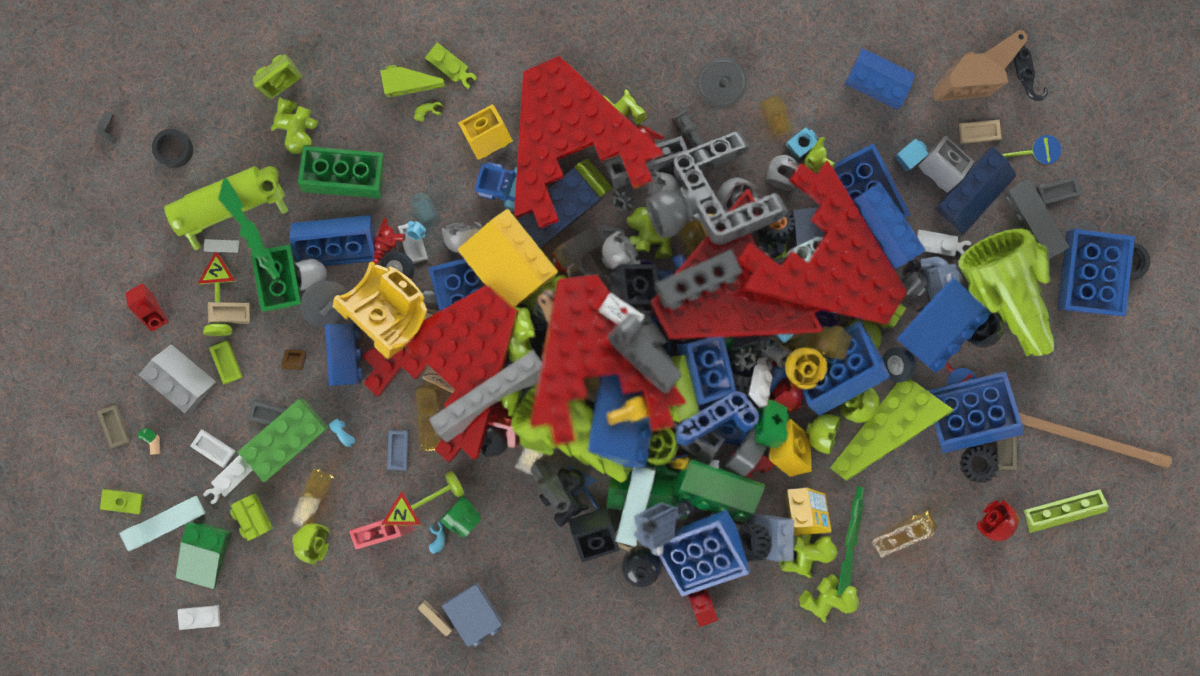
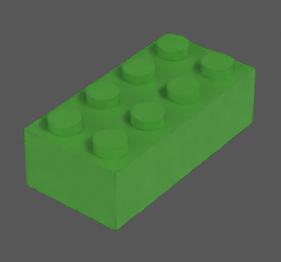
(283, 439)

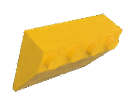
(508, 259)

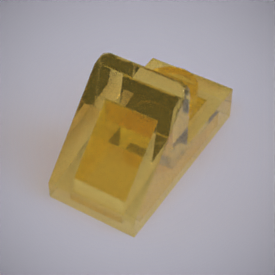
(776, 116)

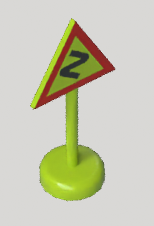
(217, 273)
(403, 514)

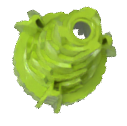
(1004, 280)
(540, 438)

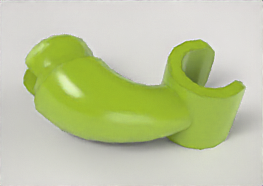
(422, 110)

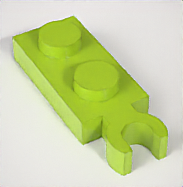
(449, 65)

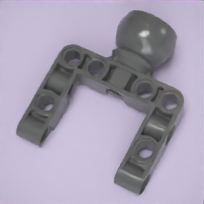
(672, 210)

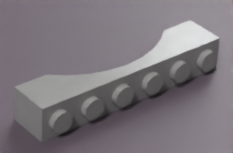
(461, 413)

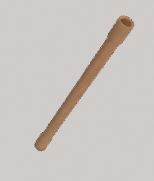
(1152, 457)

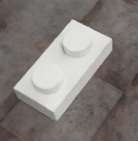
(199, 617)

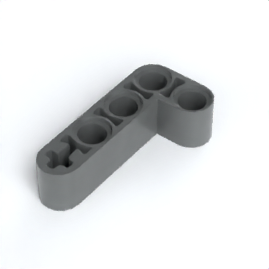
(643, 353)
(746, 456)

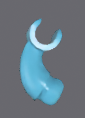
(337, 427)
(439, 543)

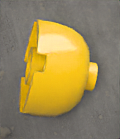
(805, 367)

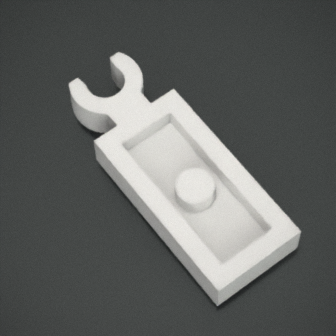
(941, 243)
(761, 382)
(229, 479)

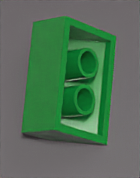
(283, 291)

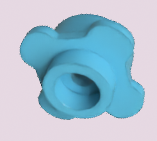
(416, 230)

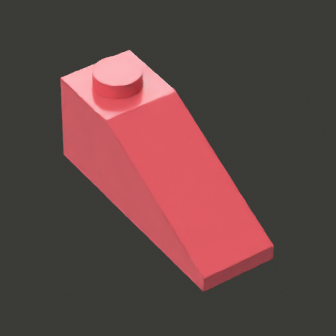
(377, 533)

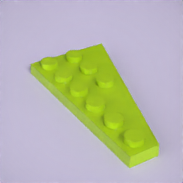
(899, 419)

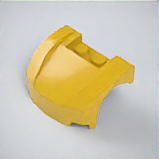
(384, 307)

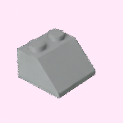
(946, 164)

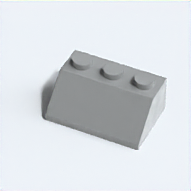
(178, 379)

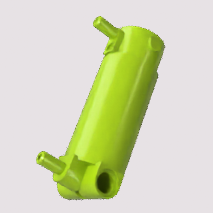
(204, 209)

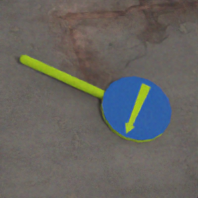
(1045, 150)

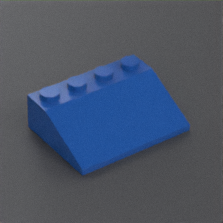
(865, 170)
(1096, 273)
(453, 282)
(944, 325)
(848, 376)
(981, 413)
(624, 441)
(704, 554)

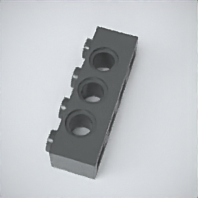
(670, 149)
(725, 263)
(703, 448)

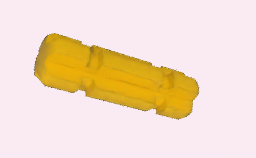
(678, 463)

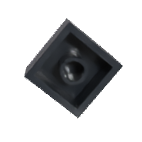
(634, 284)
(593, 534)

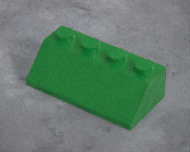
(341, 172)
(717, 490)
(660, 492)

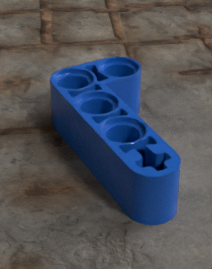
(714, 421)

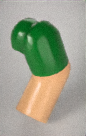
(151, 438)

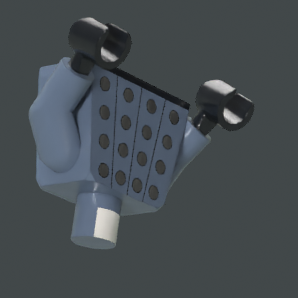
(937, 274)
(658, 524)

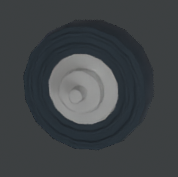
(400, 262)
(899, 364)

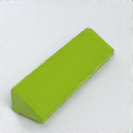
(1067, 512)

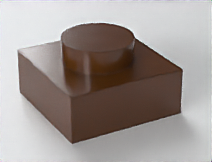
(293, 359)

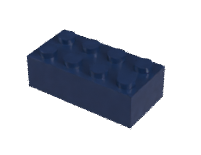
(571, 200)

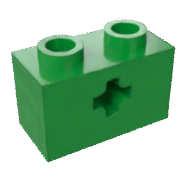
(771, 424)

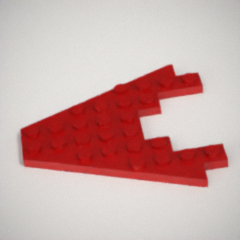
(560, 118)
(845, 270)
(730, 308)
(462, 346)
(580, 350)

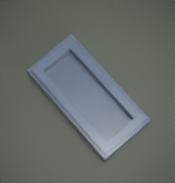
(398, 450)

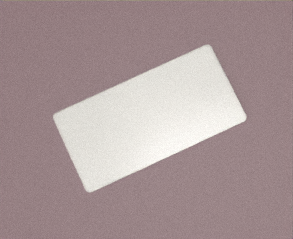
(221, 245)

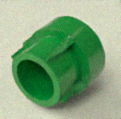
(461, 517)

